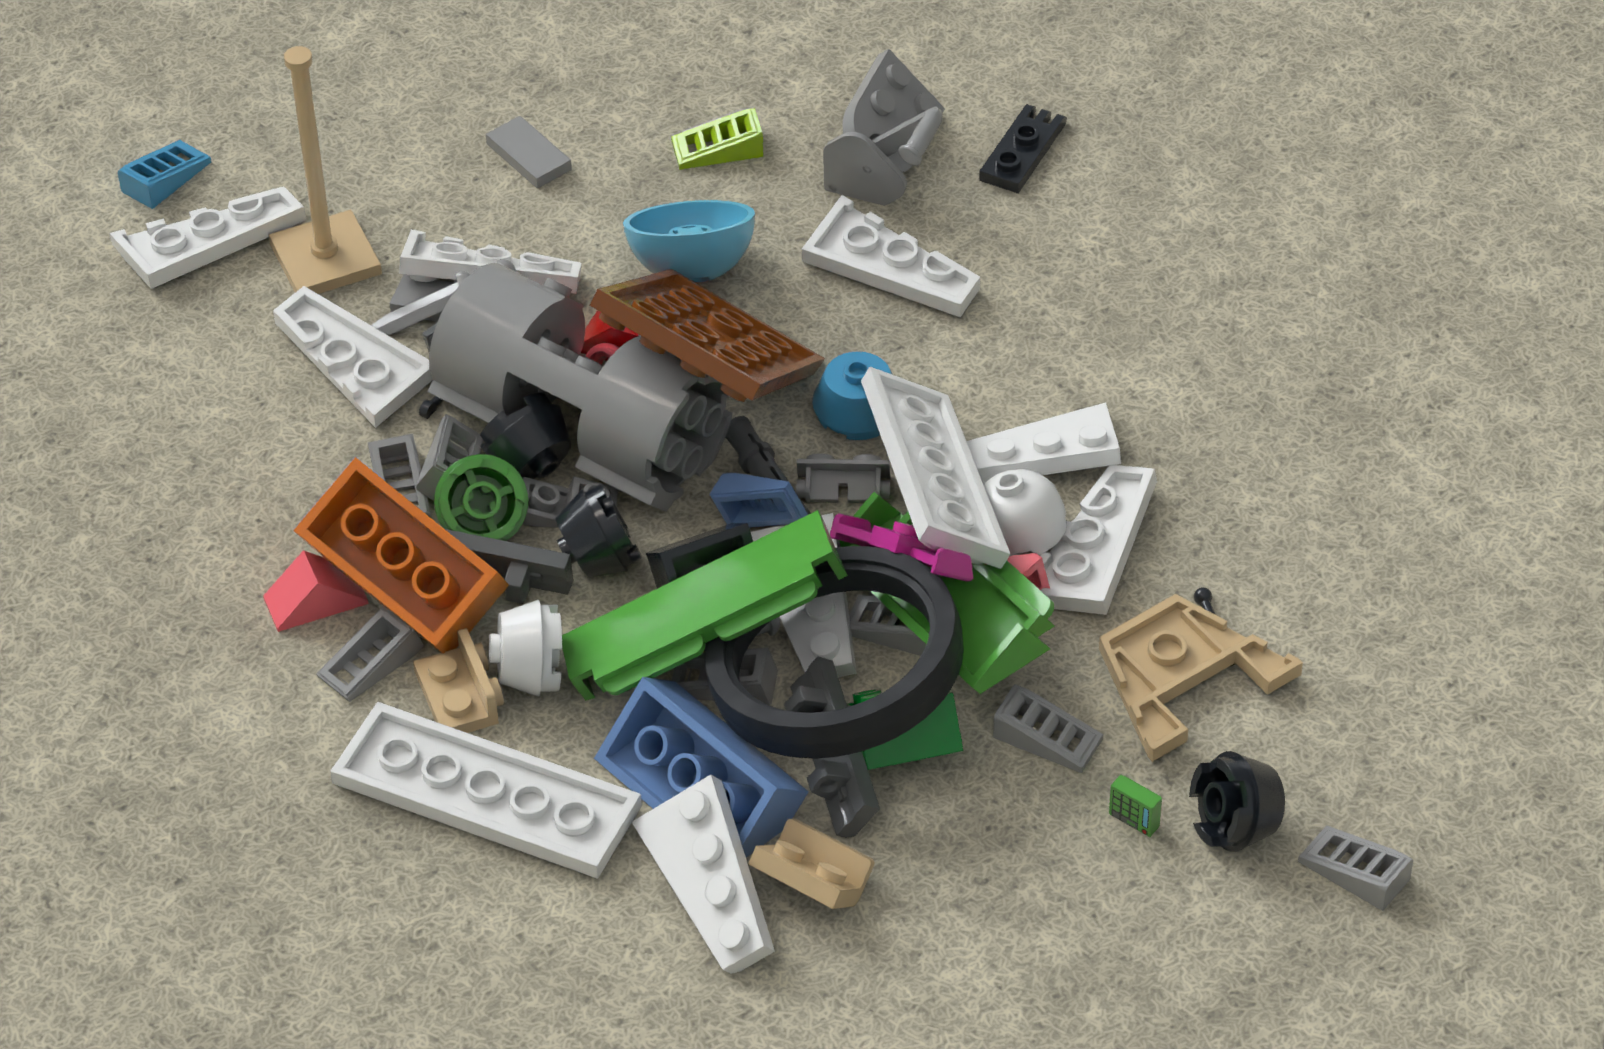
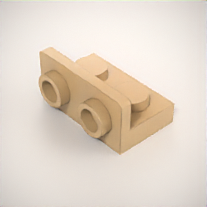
(459, 687)
(815, 865)

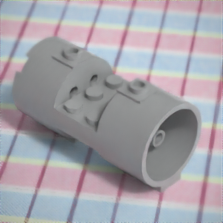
(641, 413)

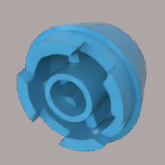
(842, 399)

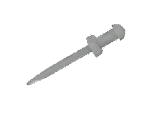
(424, 307)

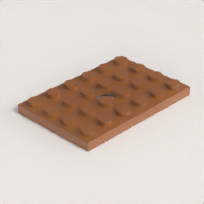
(706, 334)

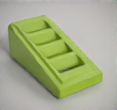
(742, 143)

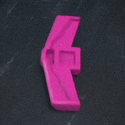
(902, 540)

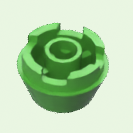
(481, 497)

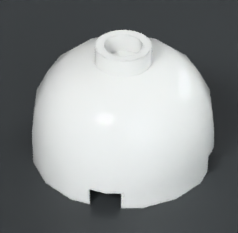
(1027, 510)

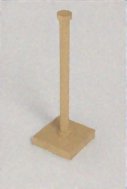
(329, 248)

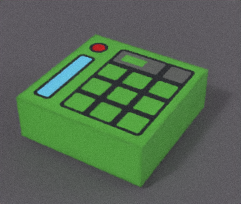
(1135, 805)

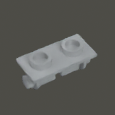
(826, 474)

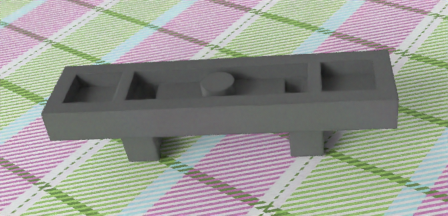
(517, 562)
(840, 779)

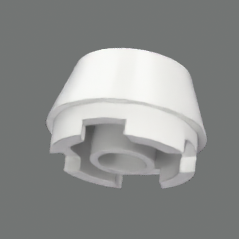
(528, 648)

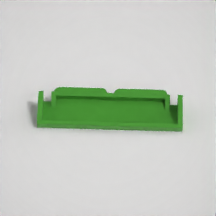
(708, 603)
(997, 611)

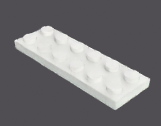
(935, 468)
(487, 789)

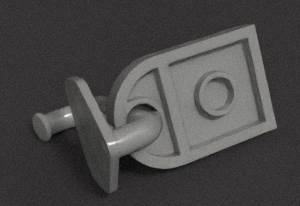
(882, 134)

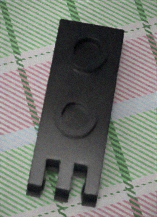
(1021, 149)

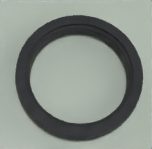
(868, 722)

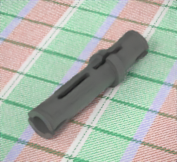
(755, 455)

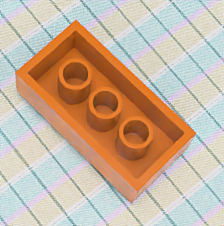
(401, 556)

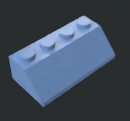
(674, 741)

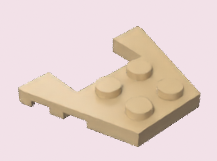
(1174, 651)

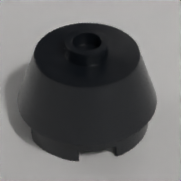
(529, 438)
(596, 534)
(1237, 801)

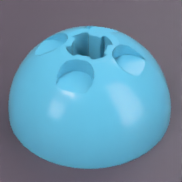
(691, 237)

